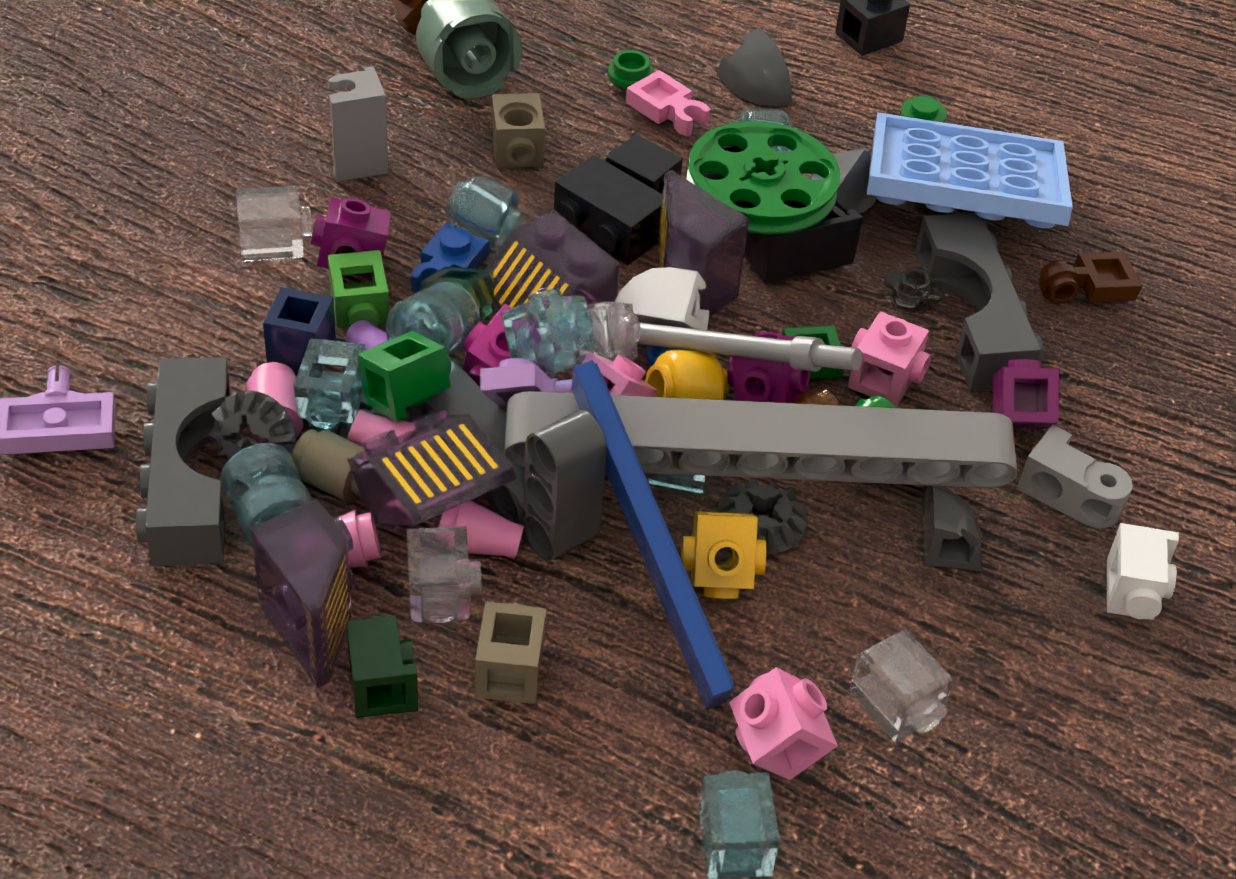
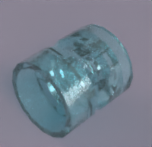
(438, 312)
(262, 485)

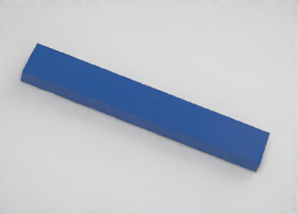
(654, 540)

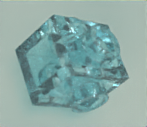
(550, 330)

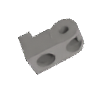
(1075, 481)

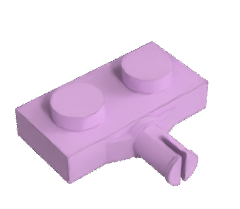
(518, 376)
(57, 419)

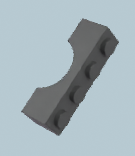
(968, 263)
(183, 507)

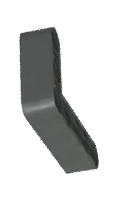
(563, 474)

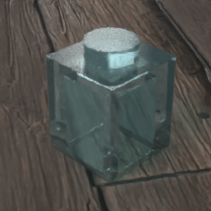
(738, 825)

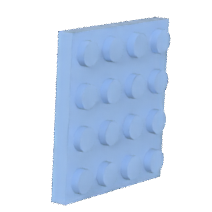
(970, 170)

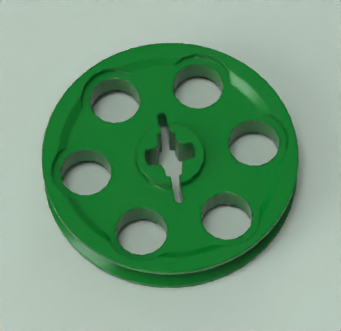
(766, 175)

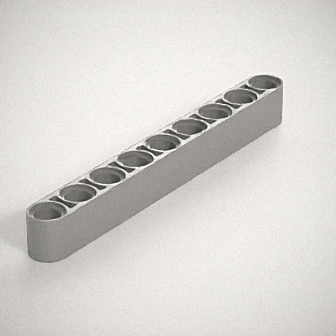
(793, 439)

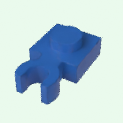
(451, 249)

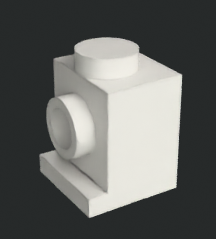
(1140, 571)

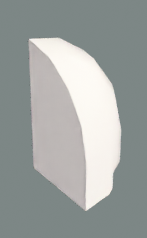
(667, 298)

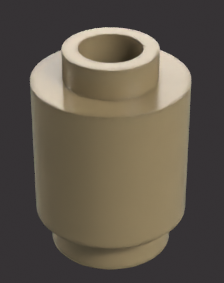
(324, 463)

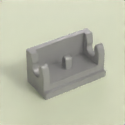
(358, 125)

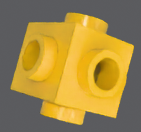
(715, 532)

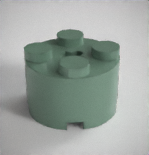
(468, 45)

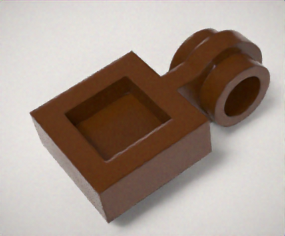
(1100, 274)

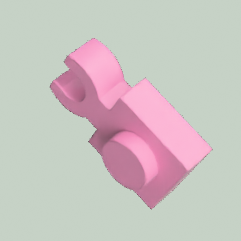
(664, 98)

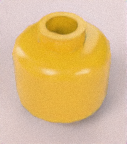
(688, 375)

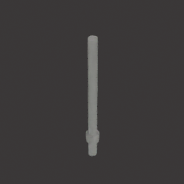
(801, 353)

